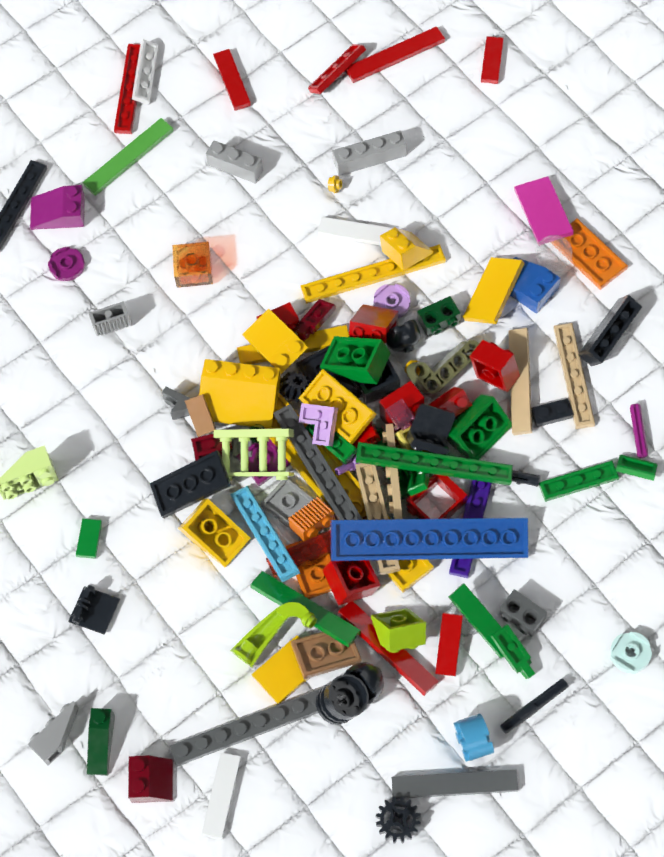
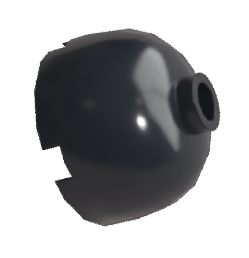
(403, 337)
(370, 676)

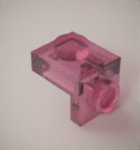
(400, 415)

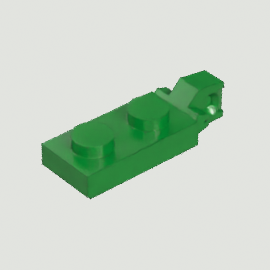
(513, 651)

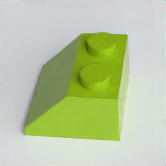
(399, 629)

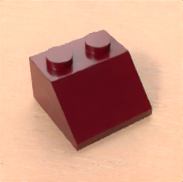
(150, 779)

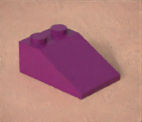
(58, 208)

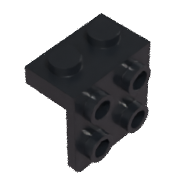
(431, 429)

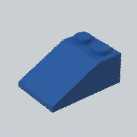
(535, 286)

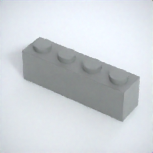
(369, 153)

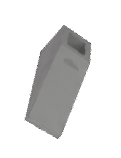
(53, 738)

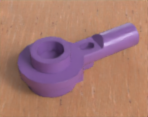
(344, 468)

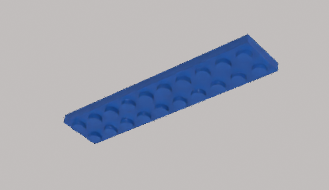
(429, 539)

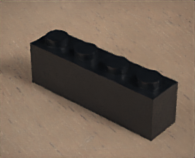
(610, 330)

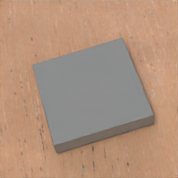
(285, 501)

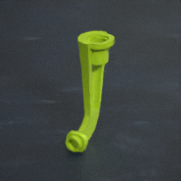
(257, 639)

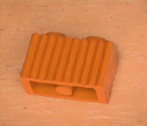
(311, 519)

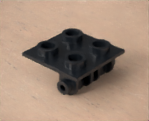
(94, 610)

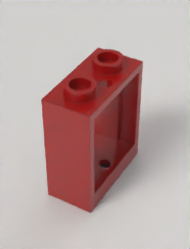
(448, 486)

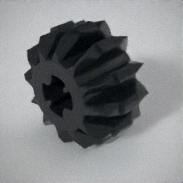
(294, 385)

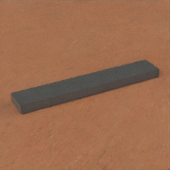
(455, 784)

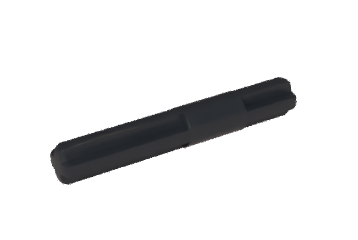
(533, 706)

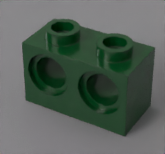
(437, 313)

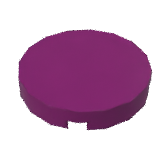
(66, 264)

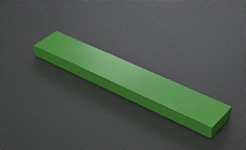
(128, 156)

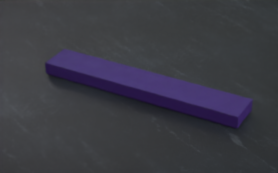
(474, 508)

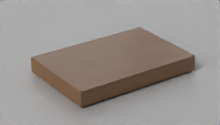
(323, 654)

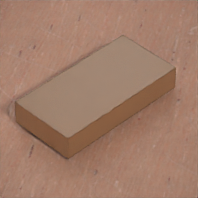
(200, 415)

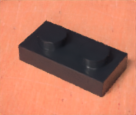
(552, 412)

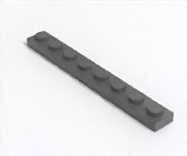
(317, 465)
(244, 729)

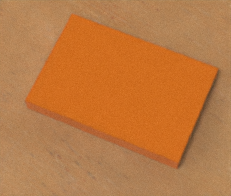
(311, 577)

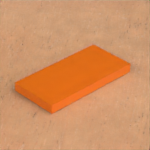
(593, 256)

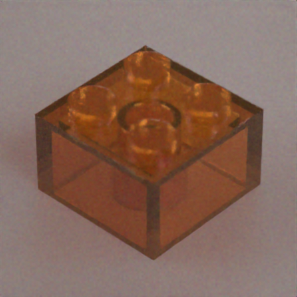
(192, 264)

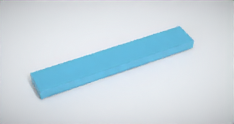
(265, 534)

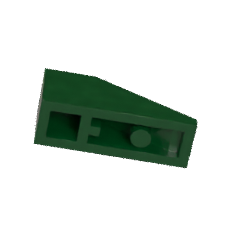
(99, 741)

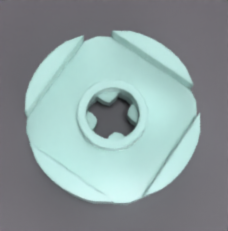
(634, 663)

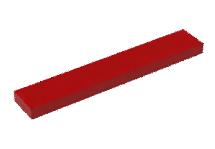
(395, 54)
(126, 106)
(401, 660)

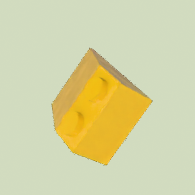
(275, 341)
(214, 532)

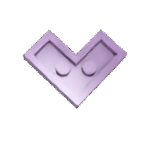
(324, 420)

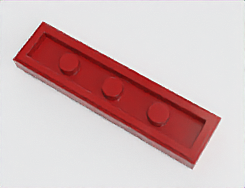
(336, 68)
(231, 79)

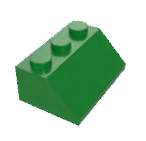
(479, 427)

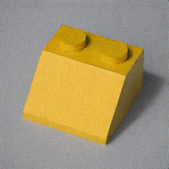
(403, 247)

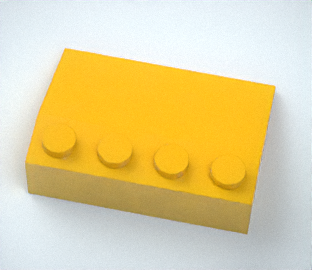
(240, 392)

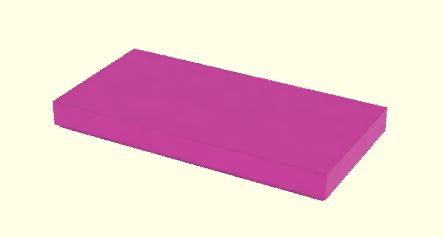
(543, 209)

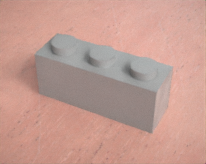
(234, 161)

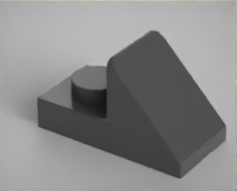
(175, 398)

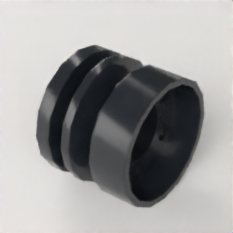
(351, 696)

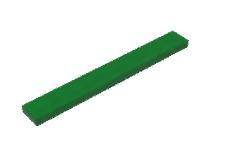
(434, 463)

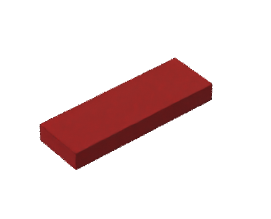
(492, 60)
(449, 644)

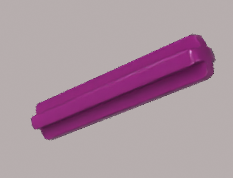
(638, 429)

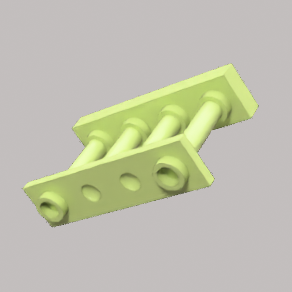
(262, 436)

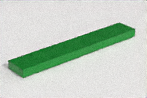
(326, 620)

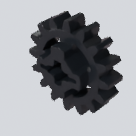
(405, 814)

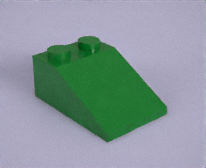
(356, 358)

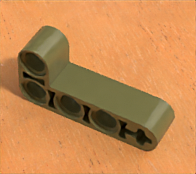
(447, 364)

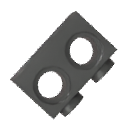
(526, 609)

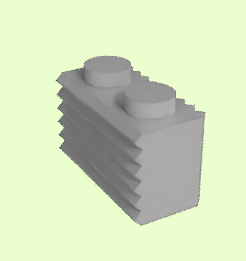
(109, 318)

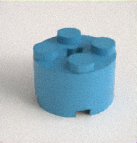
(473, 737)

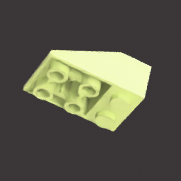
(28, 473)

